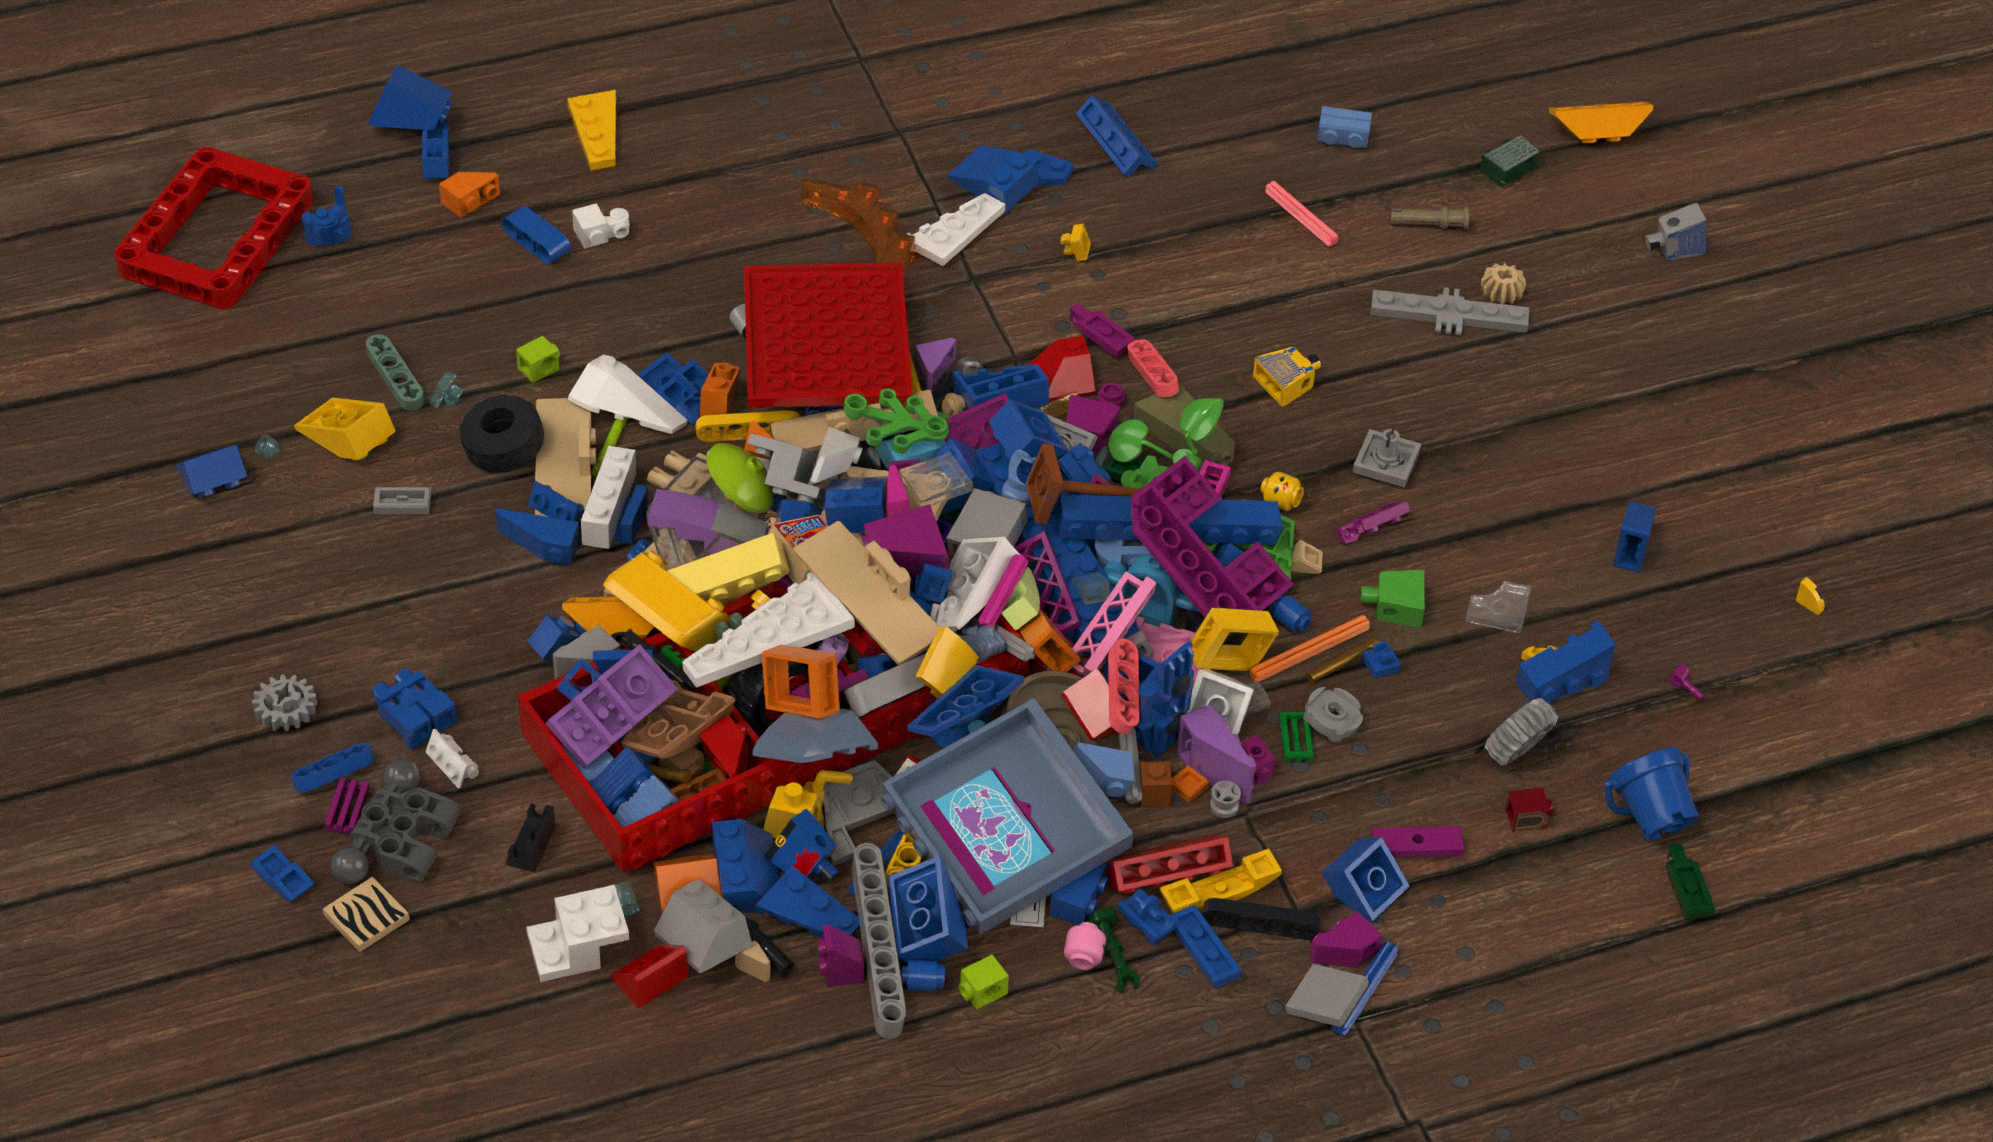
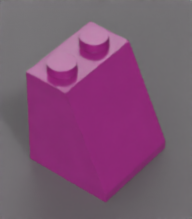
(910, 539)

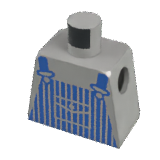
(1680, 233)

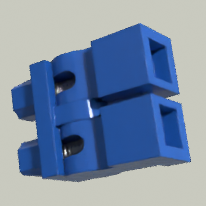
(414, 707)

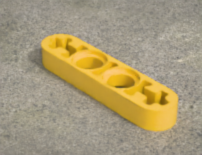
(725, 420)

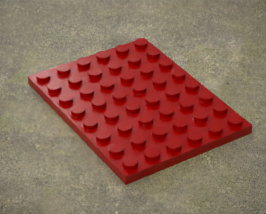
(825, 334)

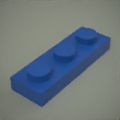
(1205, 947)

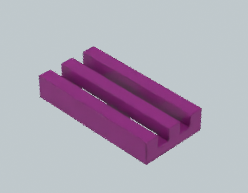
(352, 787)

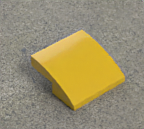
(946, 661)

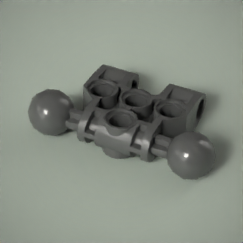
(391, 828)

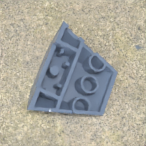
(813, 739)

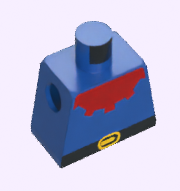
(804, 847)

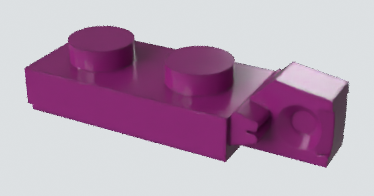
(1100, 330)
(1369, 522)

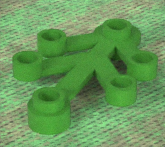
(928, 427)

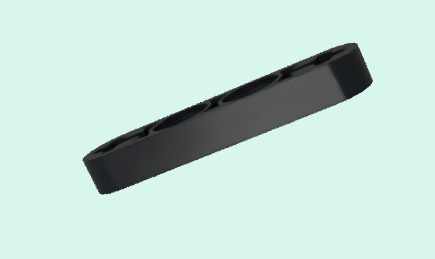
(1294, 923)

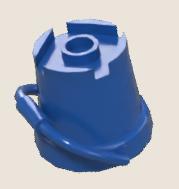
(1655, 792)

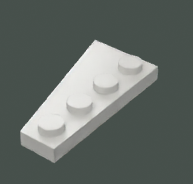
(956, 230)

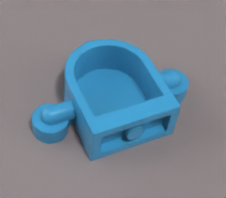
(1167, 598)

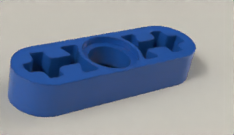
(332, 767)

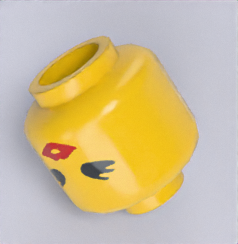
(1283, 489)

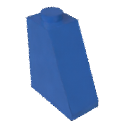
(1634, 537)

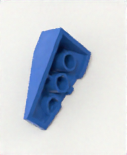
(967, 700)

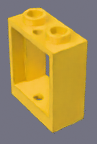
(1219, 622)

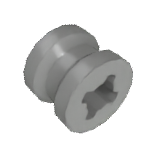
(1223, 792)

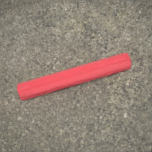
(1302, 214)

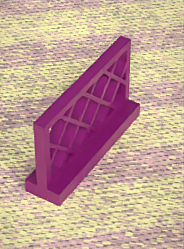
(1026, 549)

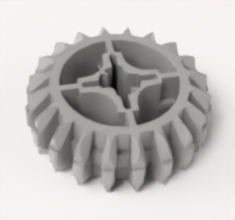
(1521, 731)

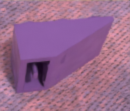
(1214, 751)

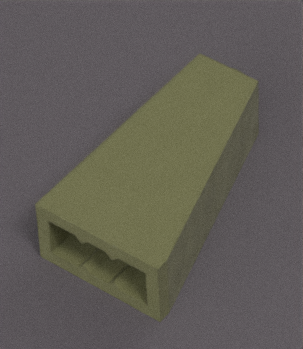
(1163, 421)

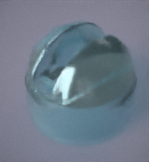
(267, 446)

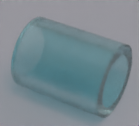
(627, 898)

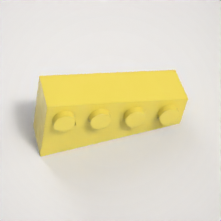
(735, 570)

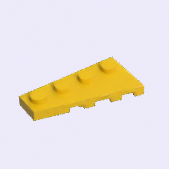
(596, 127)

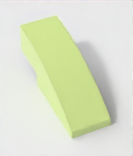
(1023, 602)

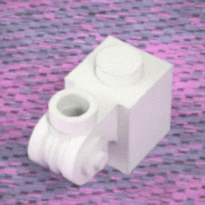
(596, 229)

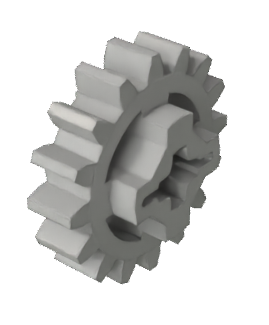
(282, 702)

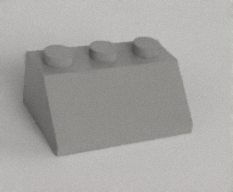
(704, 925)

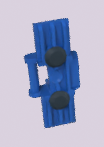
(1167, 698)

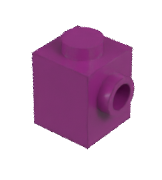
(1263, 759)

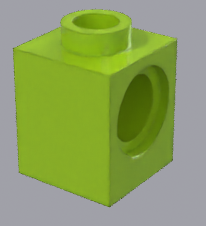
(538, 359)
(983, 982)

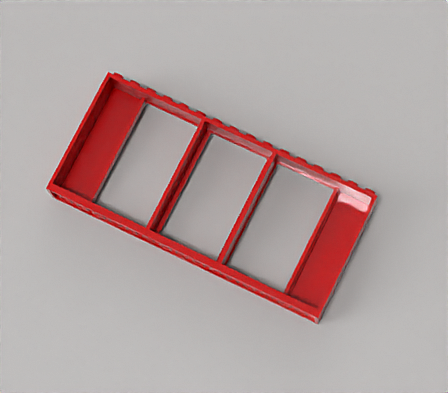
(732, 798)

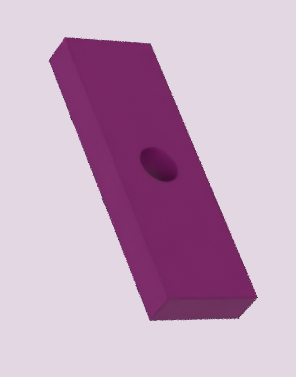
(1422, 841)

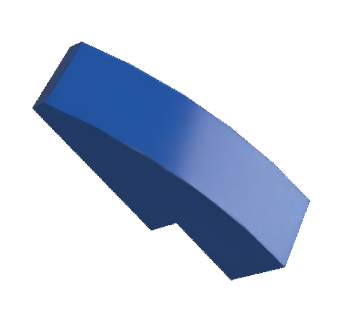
(436, 152)

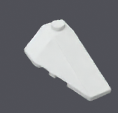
(619, 390)

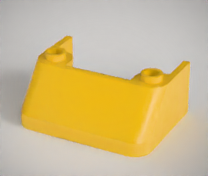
(667, 601)

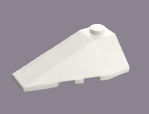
(835, 455)
(975, 575)

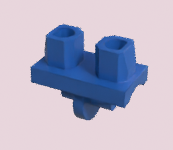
(1147, 915)

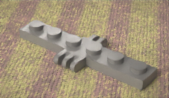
(1450, 311)

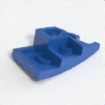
(677, 384)

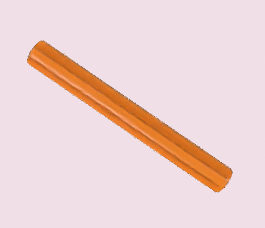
(1309, 648)

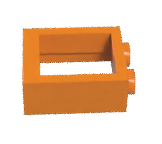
(822, 681)

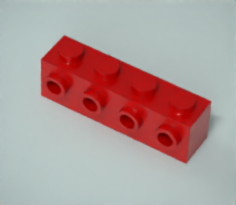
(1169, 862)

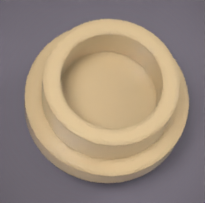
(953, 404)

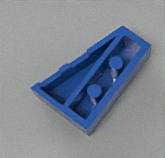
(1020, 383)
(1570, 668)

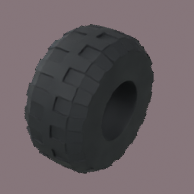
(501, 433)

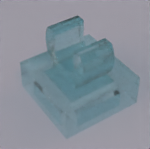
(446, 391)

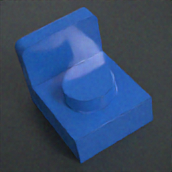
(932, 583)

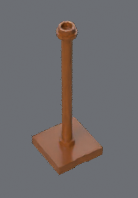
(1046, 483)

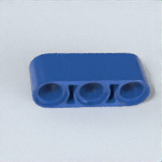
(536, 235)

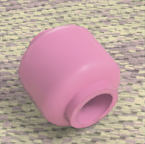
(1084, 946)

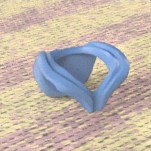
(1013, 487)

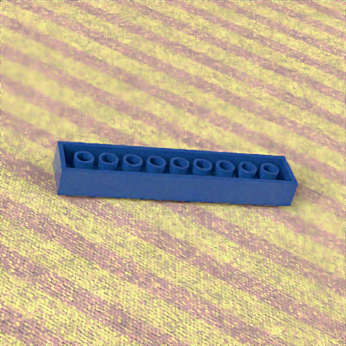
(1072, 554)

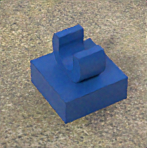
(1381, 660)

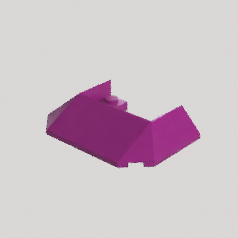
(1162, 525)

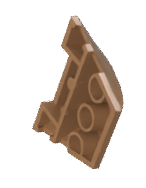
(678, 722)

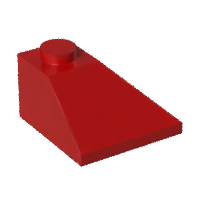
(1067, 368)
(726, 746)

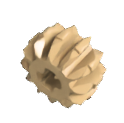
(1503, 283)

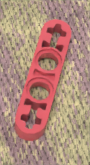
(1153, 368)
(1129, 687)

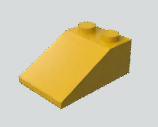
(348, 427)

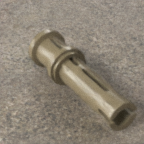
(1442, 218)

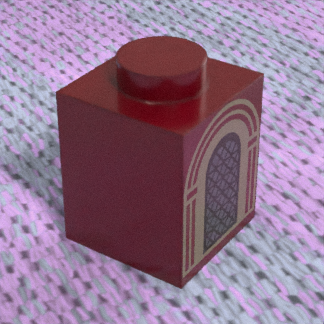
(1528, 809)

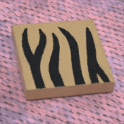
(366, 914)

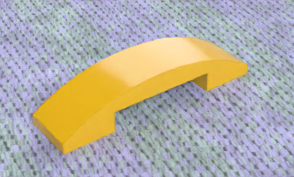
(1253, 874)

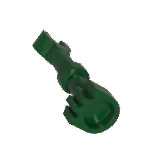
(1105, 920)

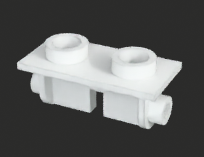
(446, 755)

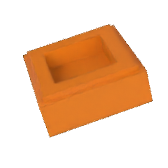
(1189, 784)

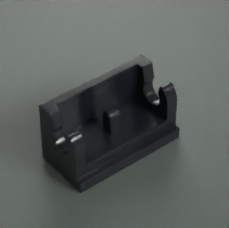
(532, 839)

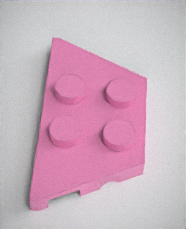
(1165, 641)

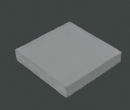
(1327, 995)

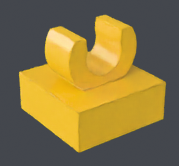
(1078, 242)

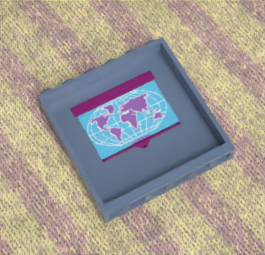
(1007, 815)

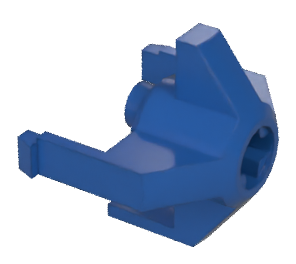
(328, 225)

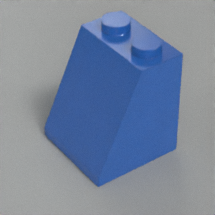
(411, 102)

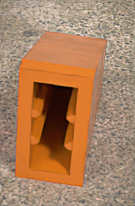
(1049, 643)

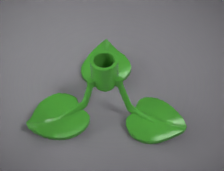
(1197, 420)

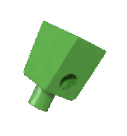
(1397, 597)

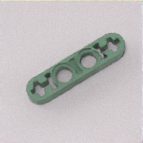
(394, 372)

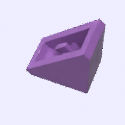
(934, 360)

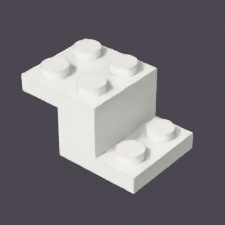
(580, 928)

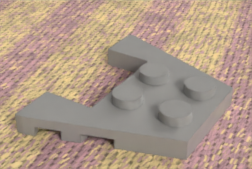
(853, 806)

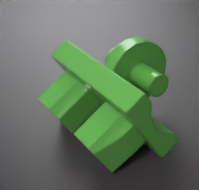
(1146, 473)

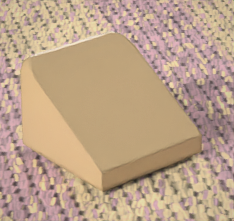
(1306, 558)
(754, 962)

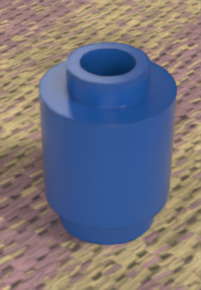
(1291, 614)
(923, 975)

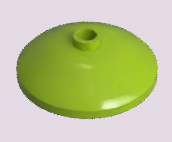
(740, 477)

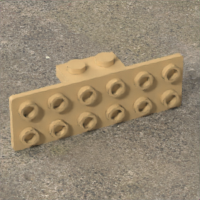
(811, 429)
(566, 449)
(870, 589)

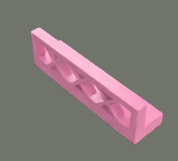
(1119, 627)

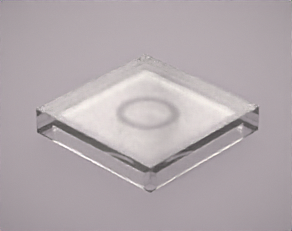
(936, 480)

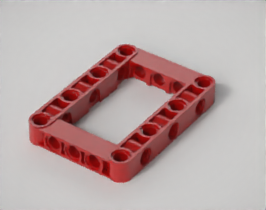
(139, 251)

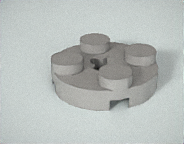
(1319, 714)

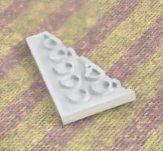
(795, 619)

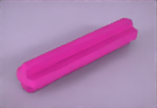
(1003, 590)

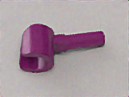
(1680, 678)

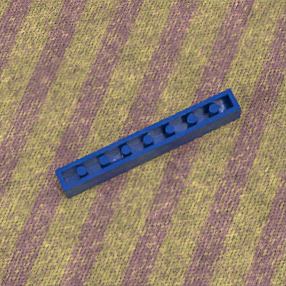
(1223, 523)

